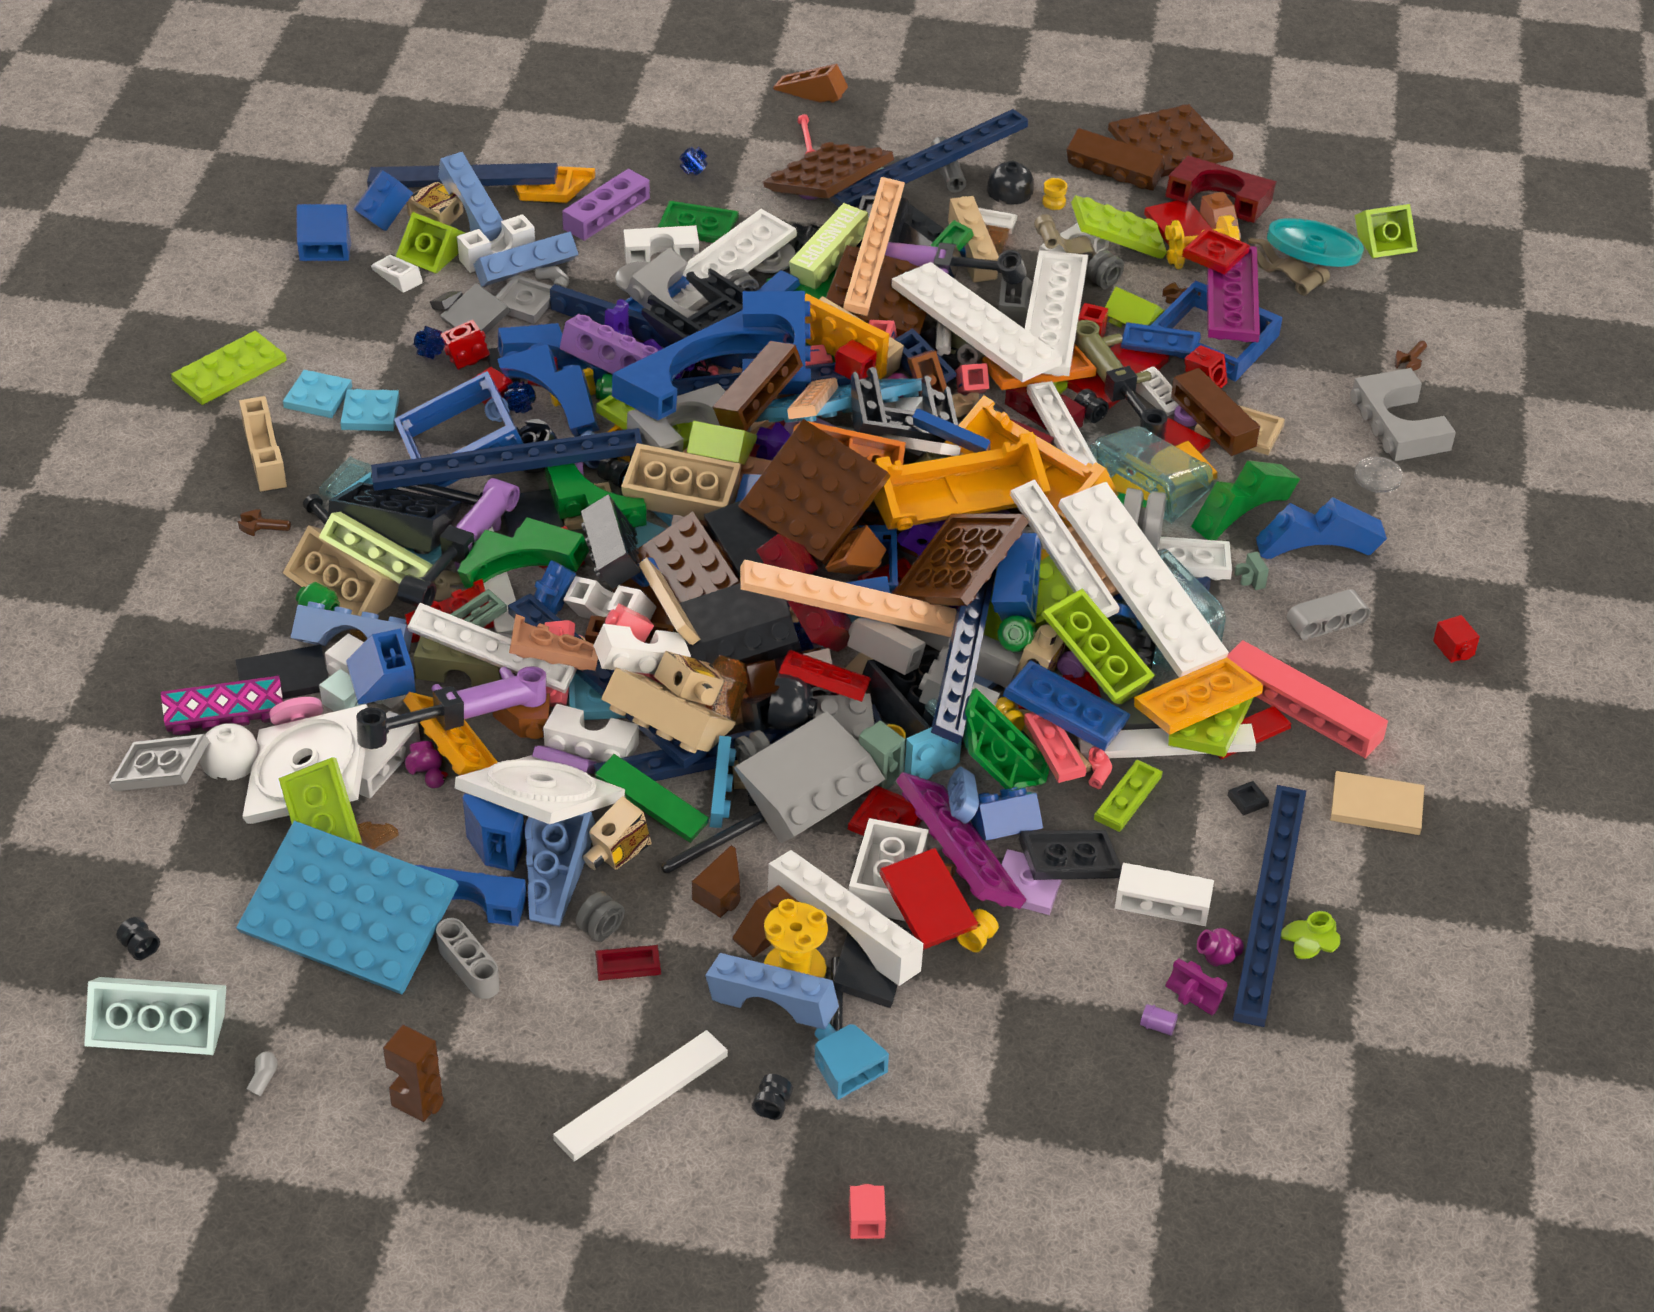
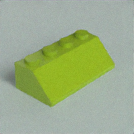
(1099, 646)

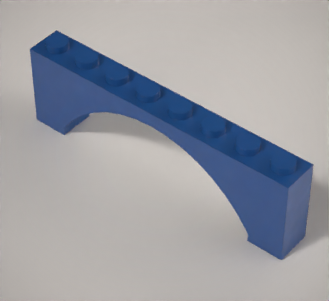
(648, 382)

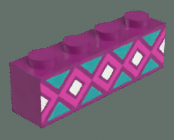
(220, 704)

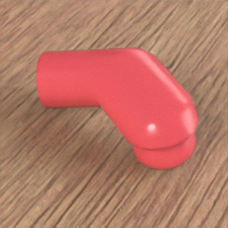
(1101, 767)

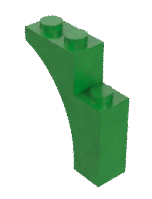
(1254, 486)
(575, 493)
(532, 545)

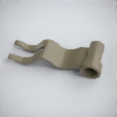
(1046, 228)
(1294, 268)

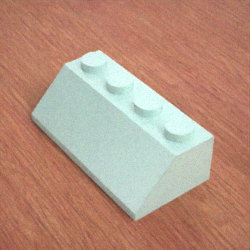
(154, 1015)

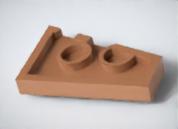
(541, 644)

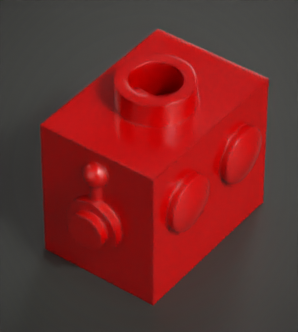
(465, 344)
(1210, 362)

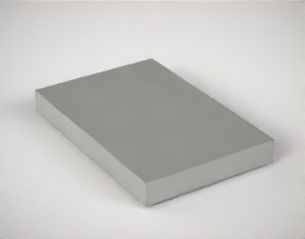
(159, 762)

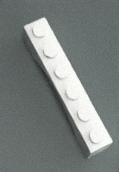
(886, 944)

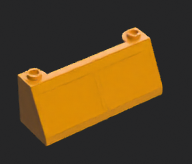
(1063, 472)
(958, 484)

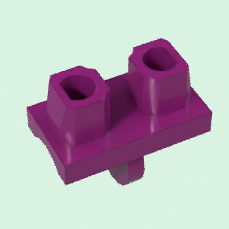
(1196, 986)

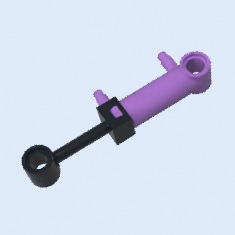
(949, 259)
(459, 540)
(454, 706)

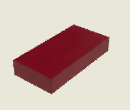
(628, 962)

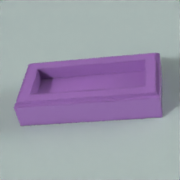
(554, 755)

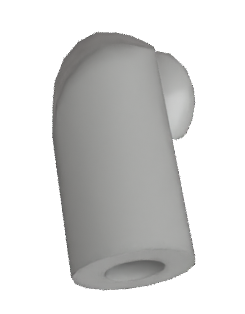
(553, 273)
(265, 1067)

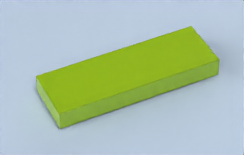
(1128, 795)

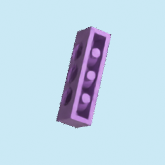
(606, 204)
(599, 350)

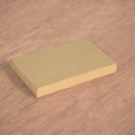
(1269, 429)
(1377, 803)

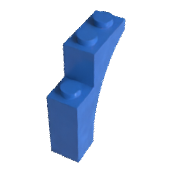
(523, 337)
(567, 385)
(1332, 525)

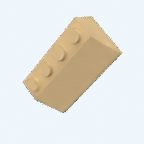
(680, 481)
(354, 582)
(659, 707)

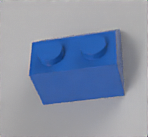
(383, 200)

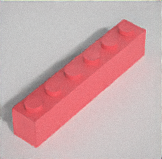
(1311, 701)

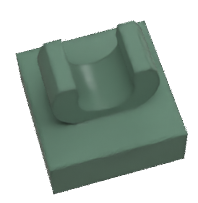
(1253, 571)

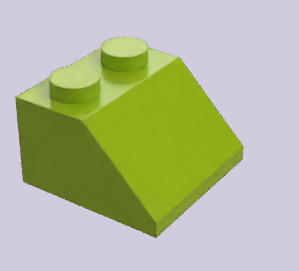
(1387, 230)
(428, 243)
(1130, 308)
(720, 442)

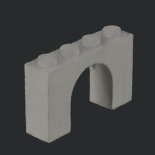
(657, 278)
(690, 407)
(1400, 437)
(892, 644)
(993, 664)

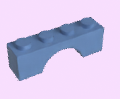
(461, 179)
(524, 258)
(319, 626)
(805, 996)

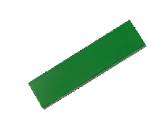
(653, 798)

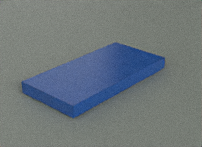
(1067, 705)

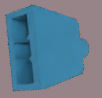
(848, 1058)

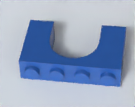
(786, 312)

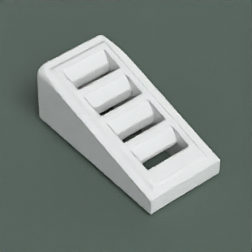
(401, 274)
(1153, 395)

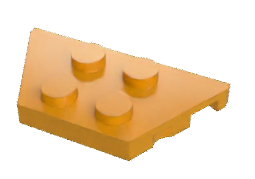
(568, 184)

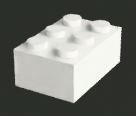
(882, 846)

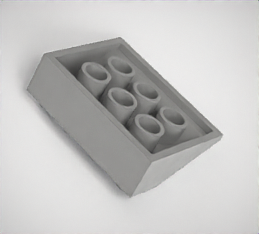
(808, 775)

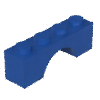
(497, 895)

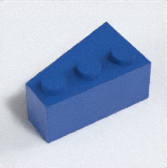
(1018, 579)

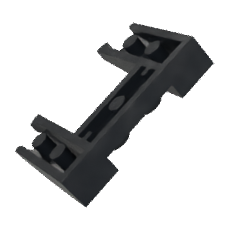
(723, 295)
(875, 419)

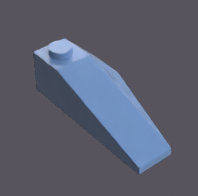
(555, 864)

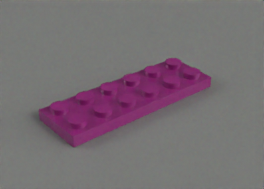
(1234, 301)
(961, 843)

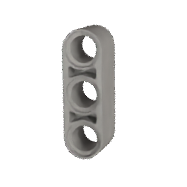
(1328, 613)
(468, 958)

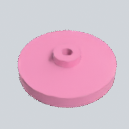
(295, 710)

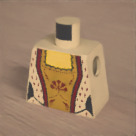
(435, 204)
(1045, 648)
(699, 682)
(618, 836)

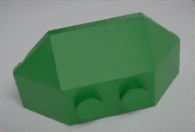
(1001, 746)

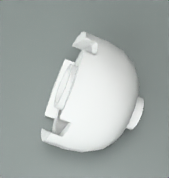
(229, 752)

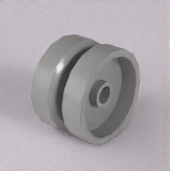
(1149, 518)

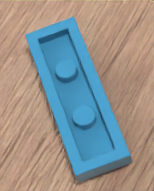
(722, 782)

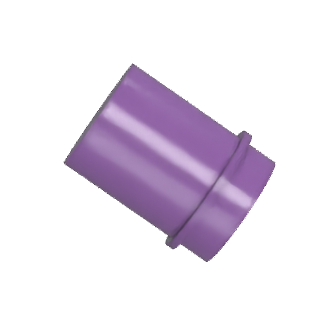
(1158, 1019)

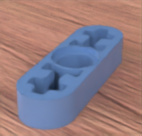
(963, 795)

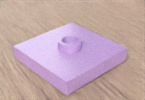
(1039, 893)

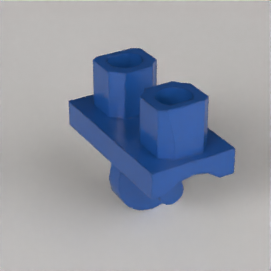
(554, 586)

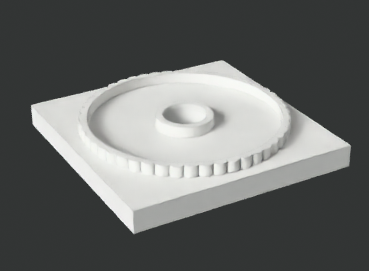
(287, 744)
(539, 788)

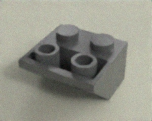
(1015, 300)

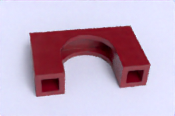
(1196, 175)
(822, 625)

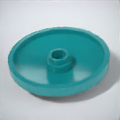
(1315, 242)

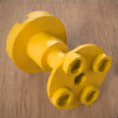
(1178, 242)
(796, 933)

